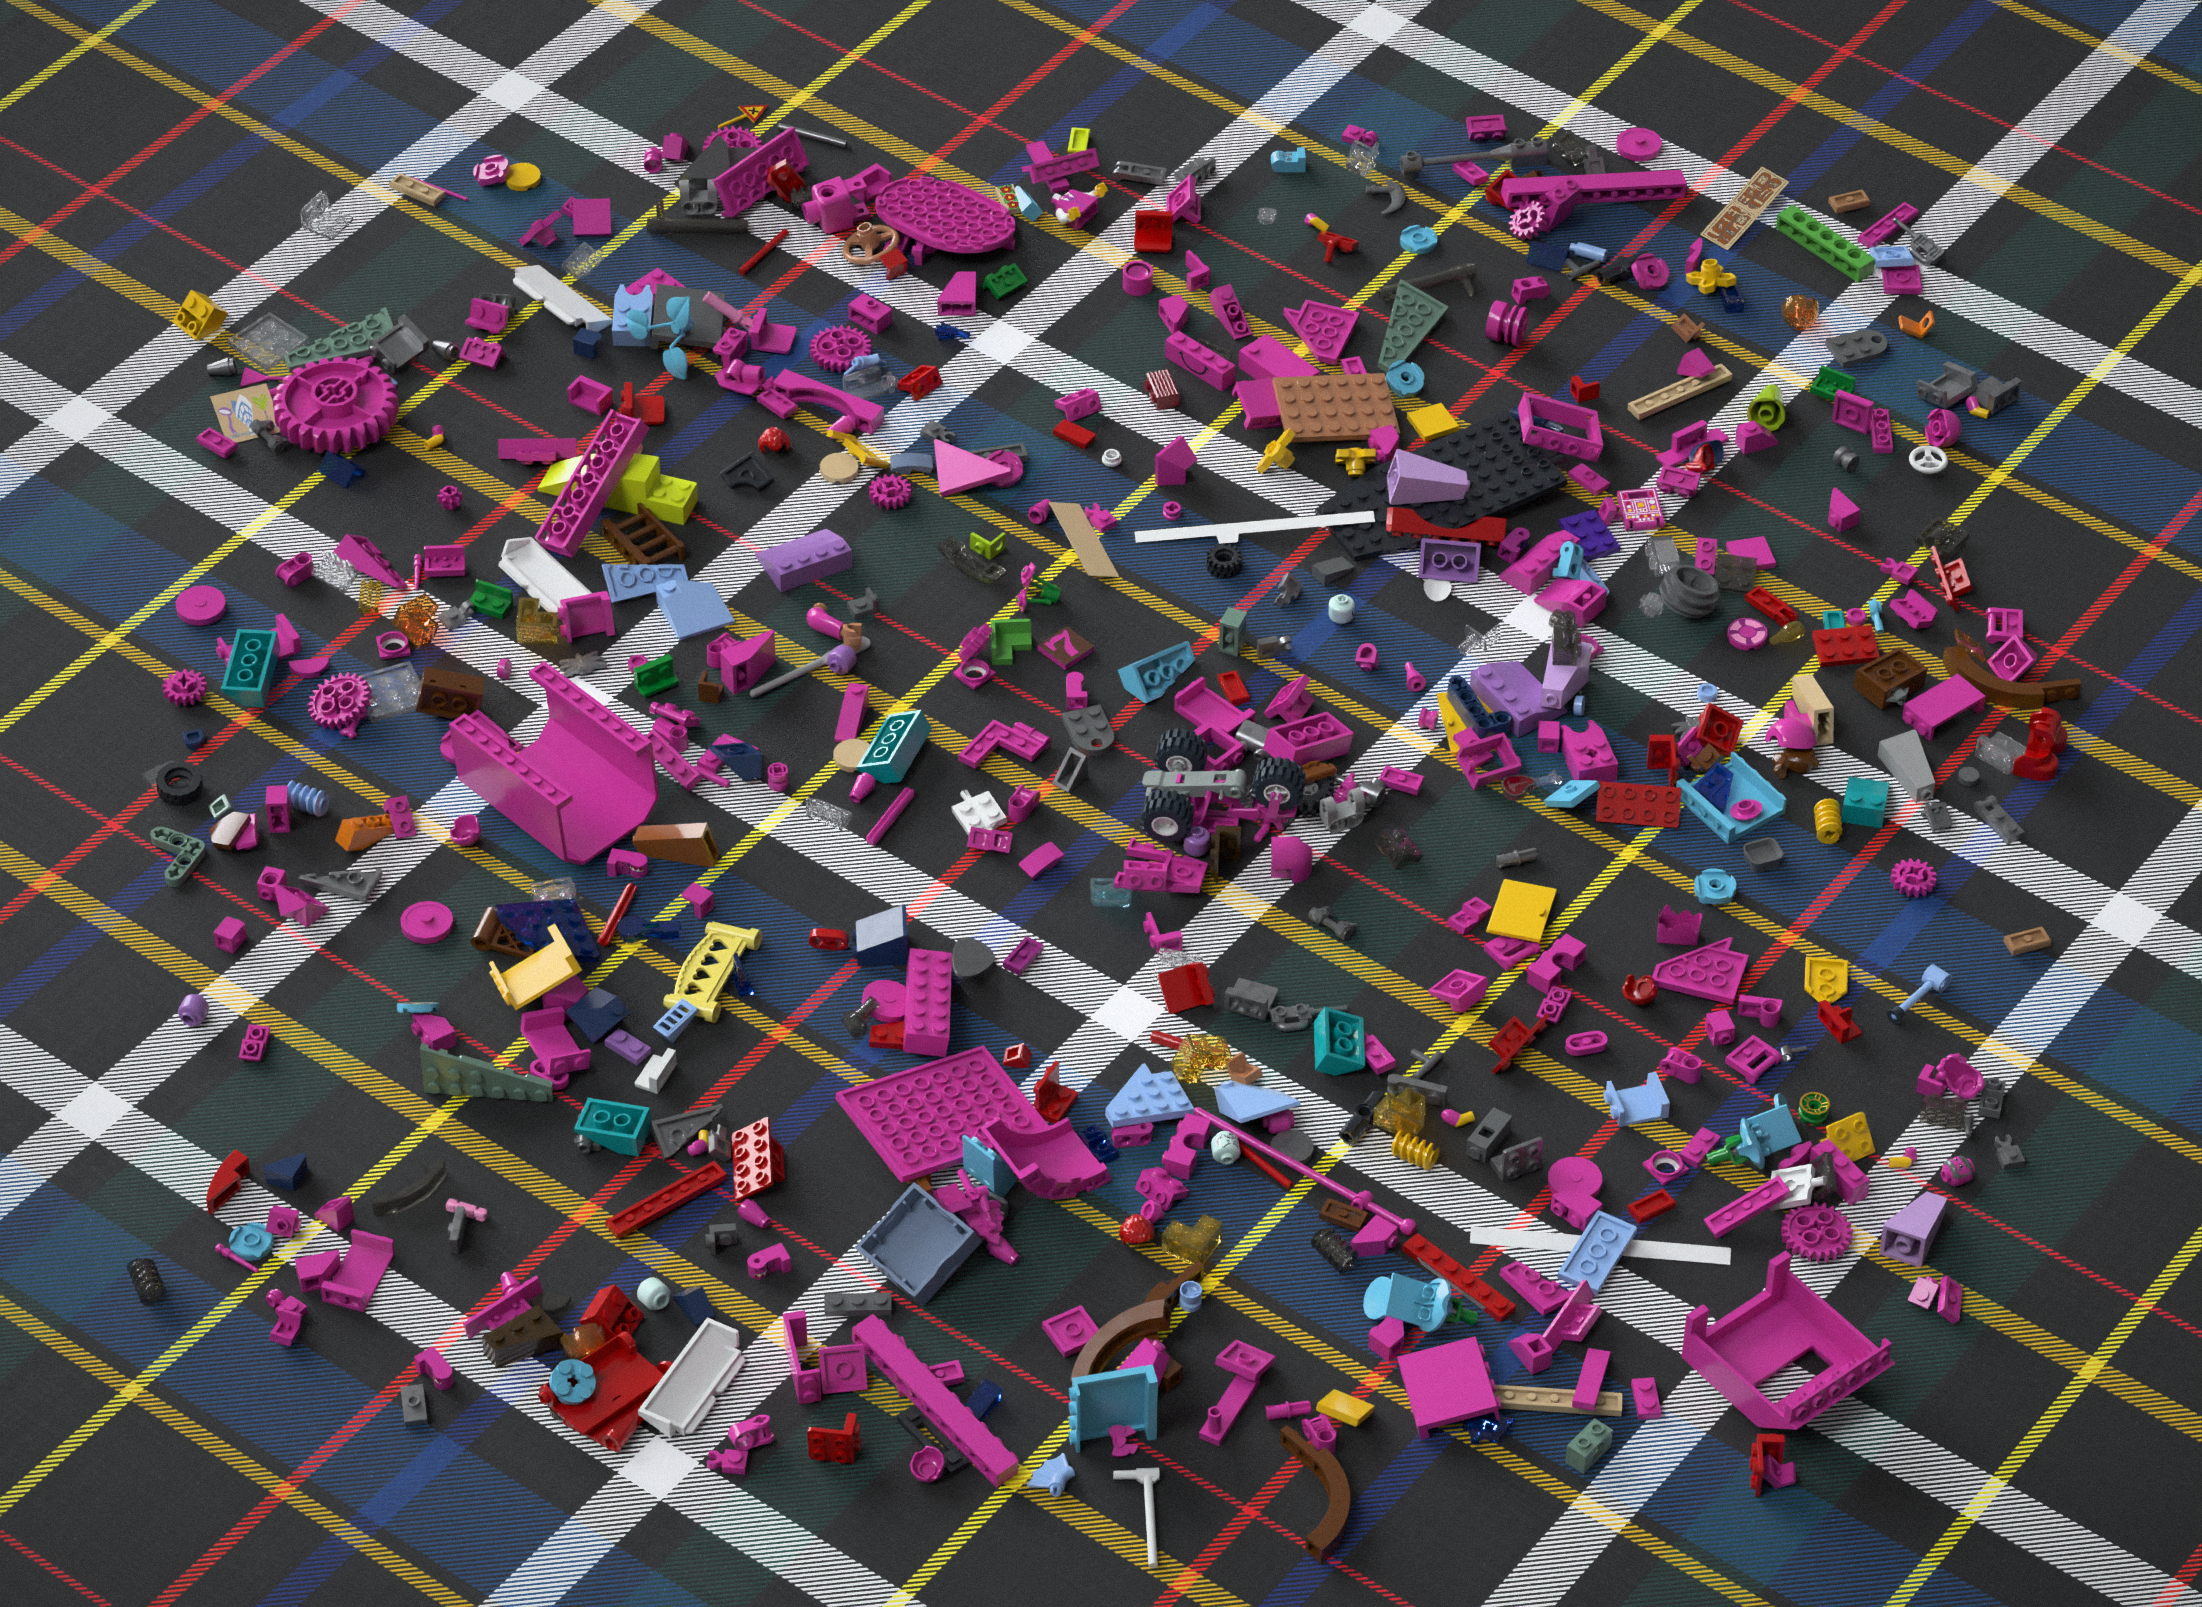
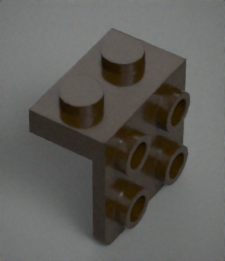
(1227, 846)

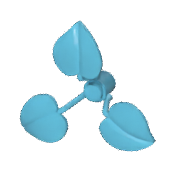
(679, 311)

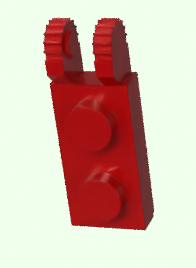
(1771, 606)

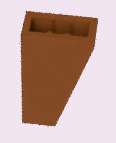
(678, 843)

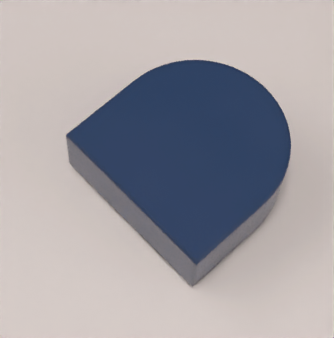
(193, 739)

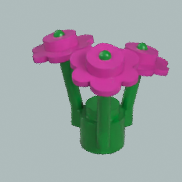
(1049, 591)

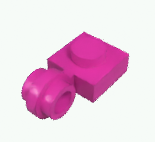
(1360, 134)
(276, 1298)

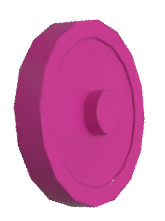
(1638, 144)
(200, 605)
(426, 922)
(891, 999)
(1575, 1176)

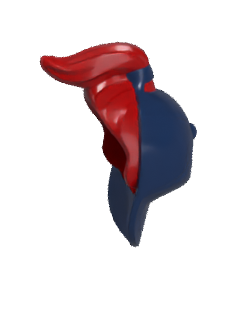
(1705, 456)

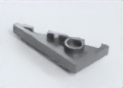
(344, 883)
(677, 1130)

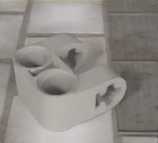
(698, 201)
(1344, 814)

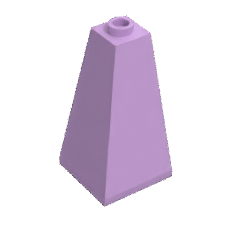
(1423, 480)
(1565, 681)
(1912, 1230)

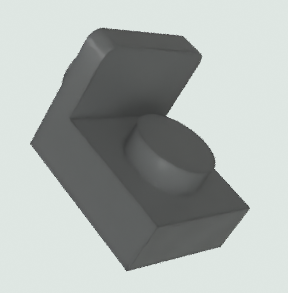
(864, 606)
(1937, 815)
(721, 1235)

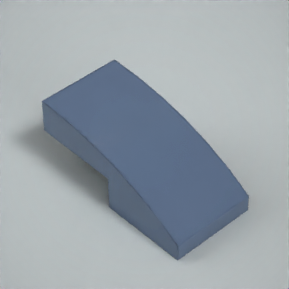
(906, 462)

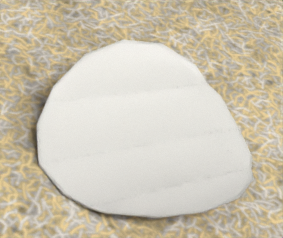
(1437, 589)

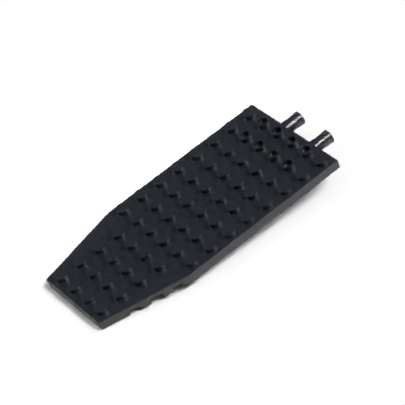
(1500, 474)

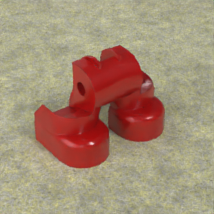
(2045, 740)

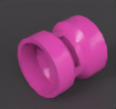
(653, 160)
(778, 777)

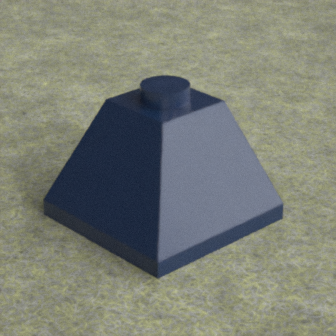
(740, 758)
(597, 1013)

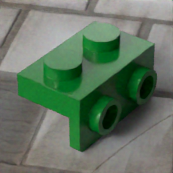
(1830, 381)

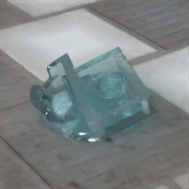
(1104, 895)

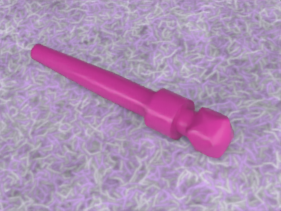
(417, 566)
(229, 1254)

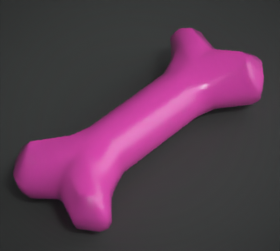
(350, 731)

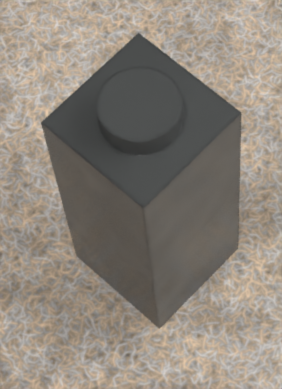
(1489, 1135)

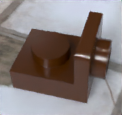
(1705, 759)

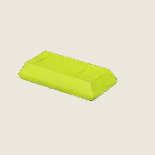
(1078, 140)

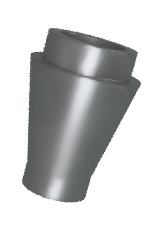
(448, 350)
(222, 367)

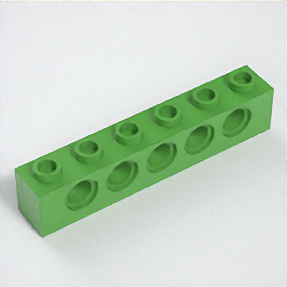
(1825, 243)

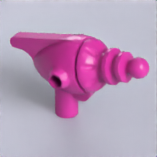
(1341, 792)

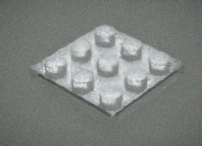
(267, 341)
(392, 691)

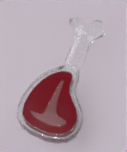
(1518, 785)

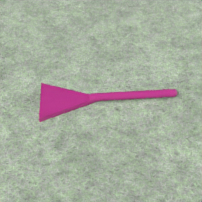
(252, 377)

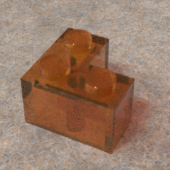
(417, 620)

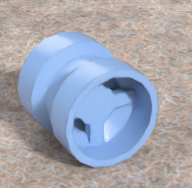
(1190, 1296)

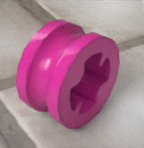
(1171, 510)

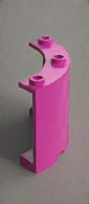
(1049, 1159)

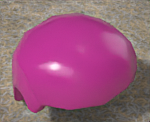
(465, 830)
(927, 1464)

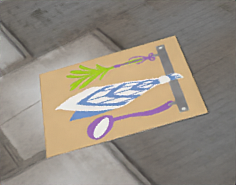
(240, 408)

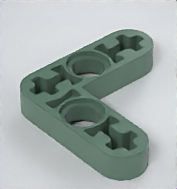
(164, 839)

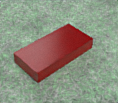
(1074, 434)
(1233, 688)
(1651, 1206)

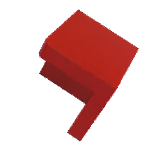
(895, 263)
(1584, 392)

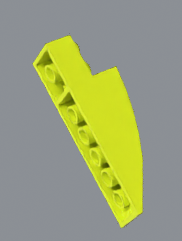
(665, 496)

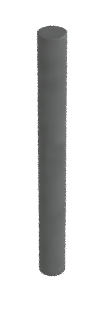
(816, 136)

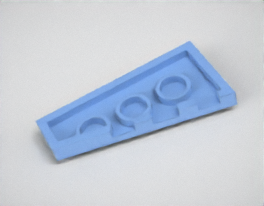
(634, 581)

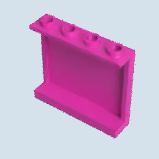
(1448, 1384)

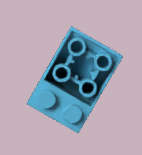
(987, 1166)

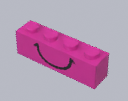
(1200, 361)

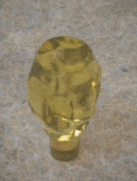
(1788, 633)

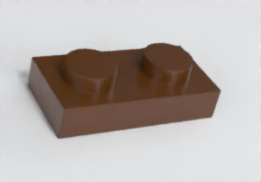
(1343, 1215)

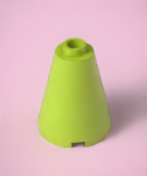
(1768, 408)

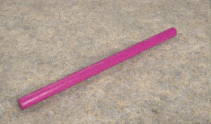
(446, 191)

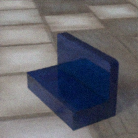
(1547, 255)
(340, 468)

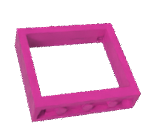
(1562, 413)

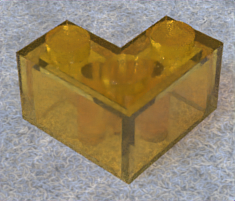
(534, 625)
(1199, 1053)
(1401, 1112)
(1192, 1243)

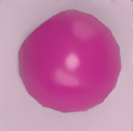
(1792, 733)

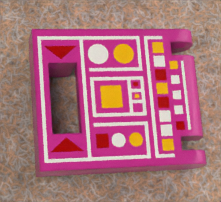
(1640, 508)

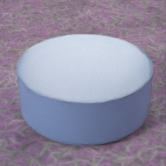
(1707, 692)
(1579, 705)

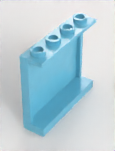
(1745, 785)
(1112, 1400)

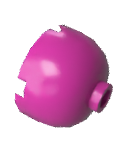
(1943, 428)

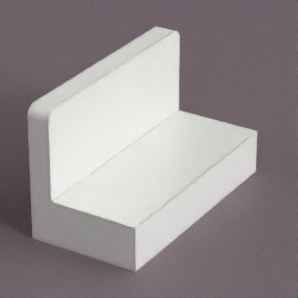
(657, 1071)

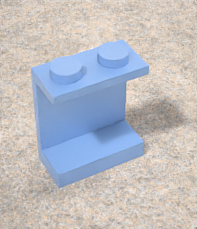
(1638, 1103)

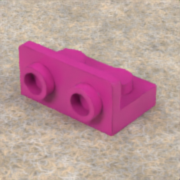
(488, 316)
(731, 346)
(481, 353)
(1079, 404)
(1145, 875)

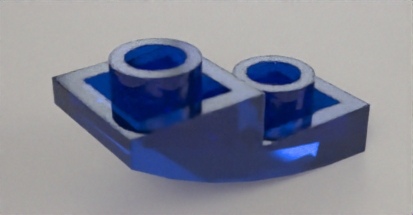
(1097, 1143)

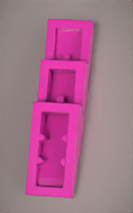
(951, 1198)

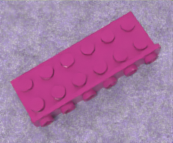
(748, 178)

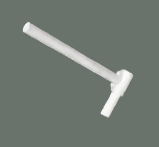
(1147, 1477)

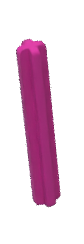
(890, 816)

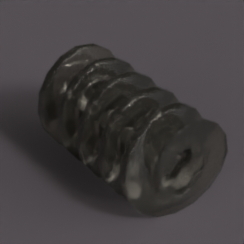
(800, 197)
(1334, 1249)
(146, 1280)

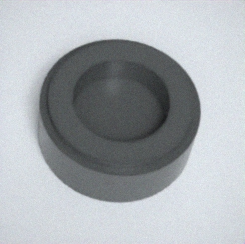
(1968, 776)

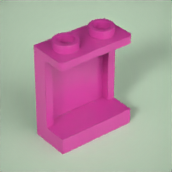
(1563, 201)
(1258, 403)
(586, 615)

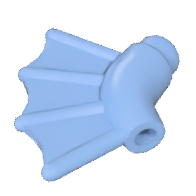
(863, 362)
(1052, 1475)

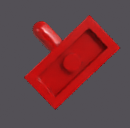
(1331, 240)

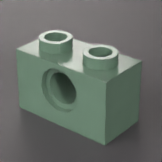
(1232, 631)
(1588, 1446)

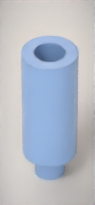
(1589, 251)

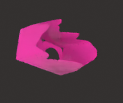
(1678, 928)

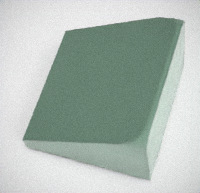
(222, 807)

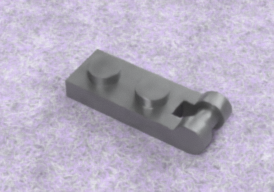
(1139, 173)
(1999, 820)
(1434, 1093)

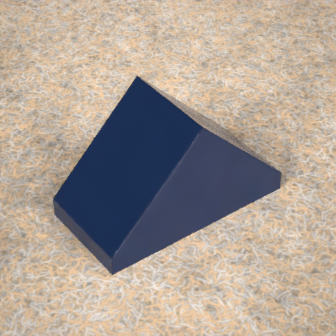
(286, 1172)
(695, 1304)

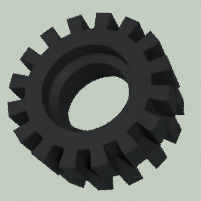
(1220, 568)

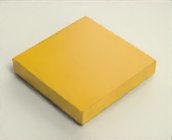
(1432, 422)
(1345, 1407)

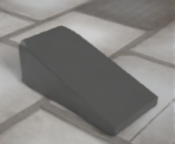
(1331, 570)

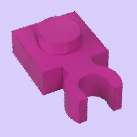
(1100, 519)
(1900, 572)
(731, 1462)

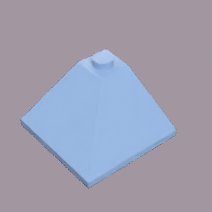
(692, 607)
(1249, 1102)

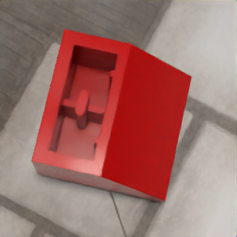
(612, 1311)

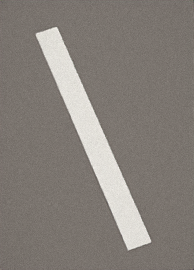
(1566, 1242)

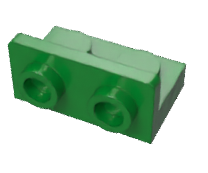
(1004, 281)
(491, 599)
(655, 676)

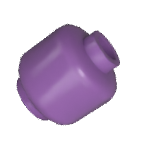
(841, 659)
(1197, 841)
(193, 1010)

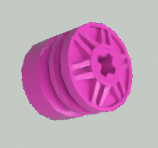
(1507, 323)

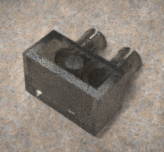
(1565, 641)

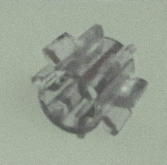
(1651, 604)

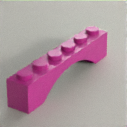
(799, 388)

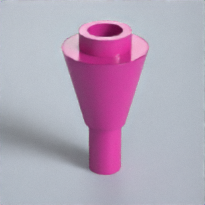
(1415, 680)

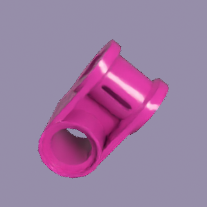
(297, 569)
(714, 648)
(1022, 803)
(1683, 1065)
(752, 1431)
(1320, 1433)

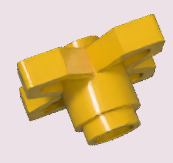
(1710, 277)
(1277, 453)
(1355, 460)

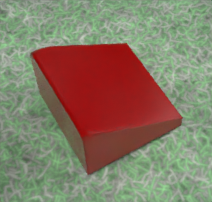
(1017, 1056)

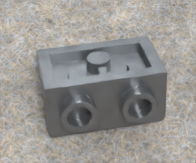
(1197, 168)

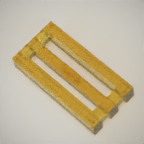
(370, 586)

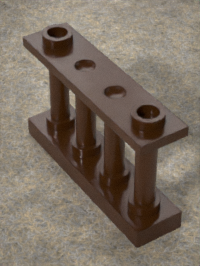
(634, 553)

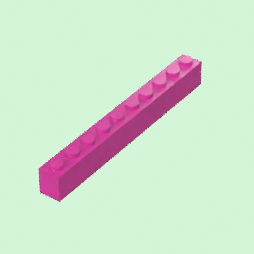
(1599, 187)
(935, 1400)

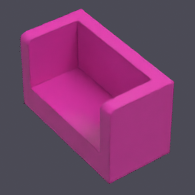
(875, 179)
(590, 395)

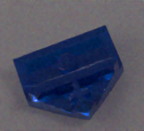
(1487, 1427)

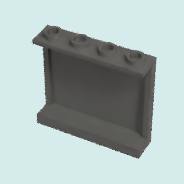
(706, 319)

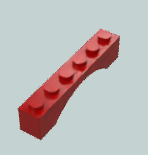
(1407, 521)

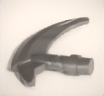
(1396, 192)

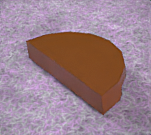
(1316, 770)

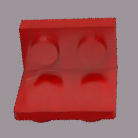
(1051, 1098)

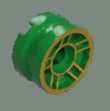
(1814, 1108)

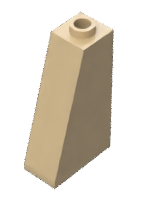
(1813, 701)

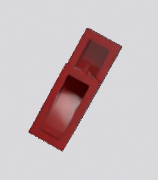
(227, 1180)

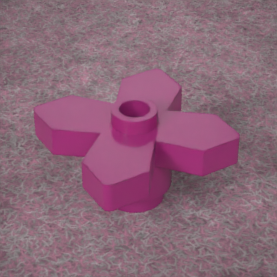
(542, 231)

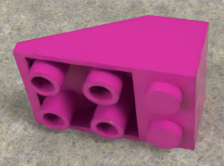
(1578, 596)
(747, 661)

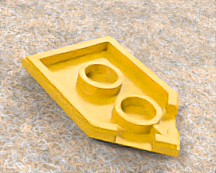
(1826, 978)

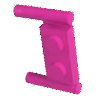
(710, 763)

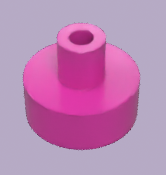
(1152, 1211)

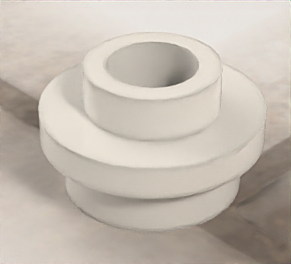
(1111, 458)

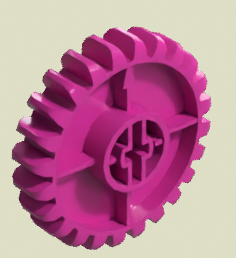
(335, 405)

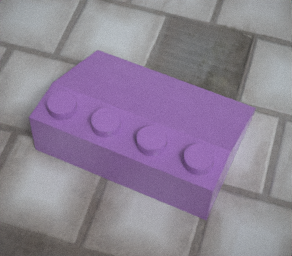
(806, 559)
(1514, 690)

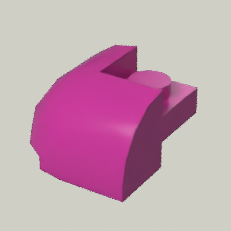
(1290, 858)

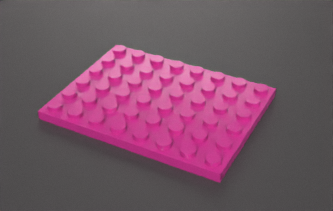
(924, 1111)

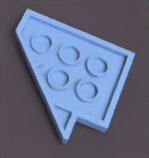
(1148, 1099)

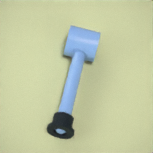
(1934, 979)

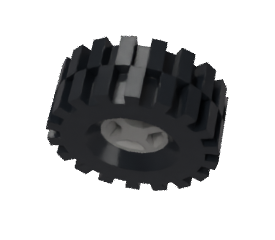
(1313, 794)

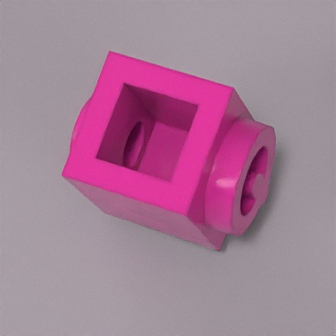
(283, 1221)

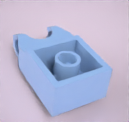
(622, 304)

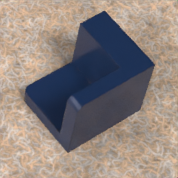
(585, 343)

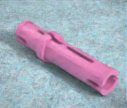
(735, 315)

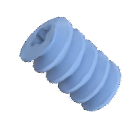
(307, 799)

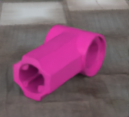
(672, 733)

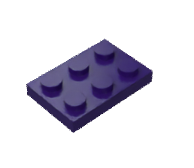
(1593, 534)

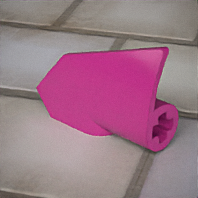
(741, 377)

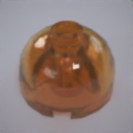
(1799, 311)
(583, 1341)

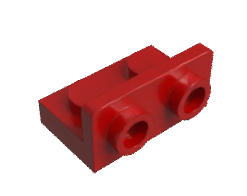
(783, 178)
(920, 381)

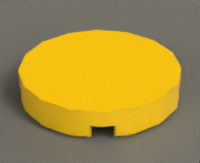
(523, 177)

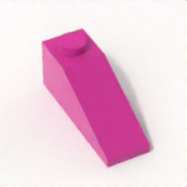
(852, 712)

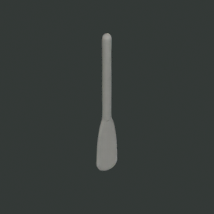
(865, 643)

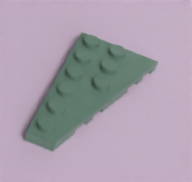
(1409, 324)
(345, 342)
(478, 1078)

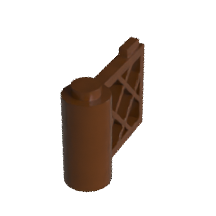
(490, 932)

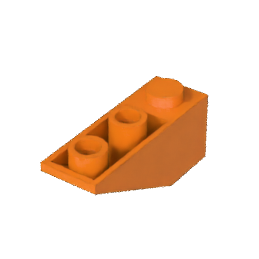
(363, 831)

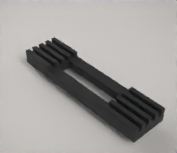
(913, 1419)

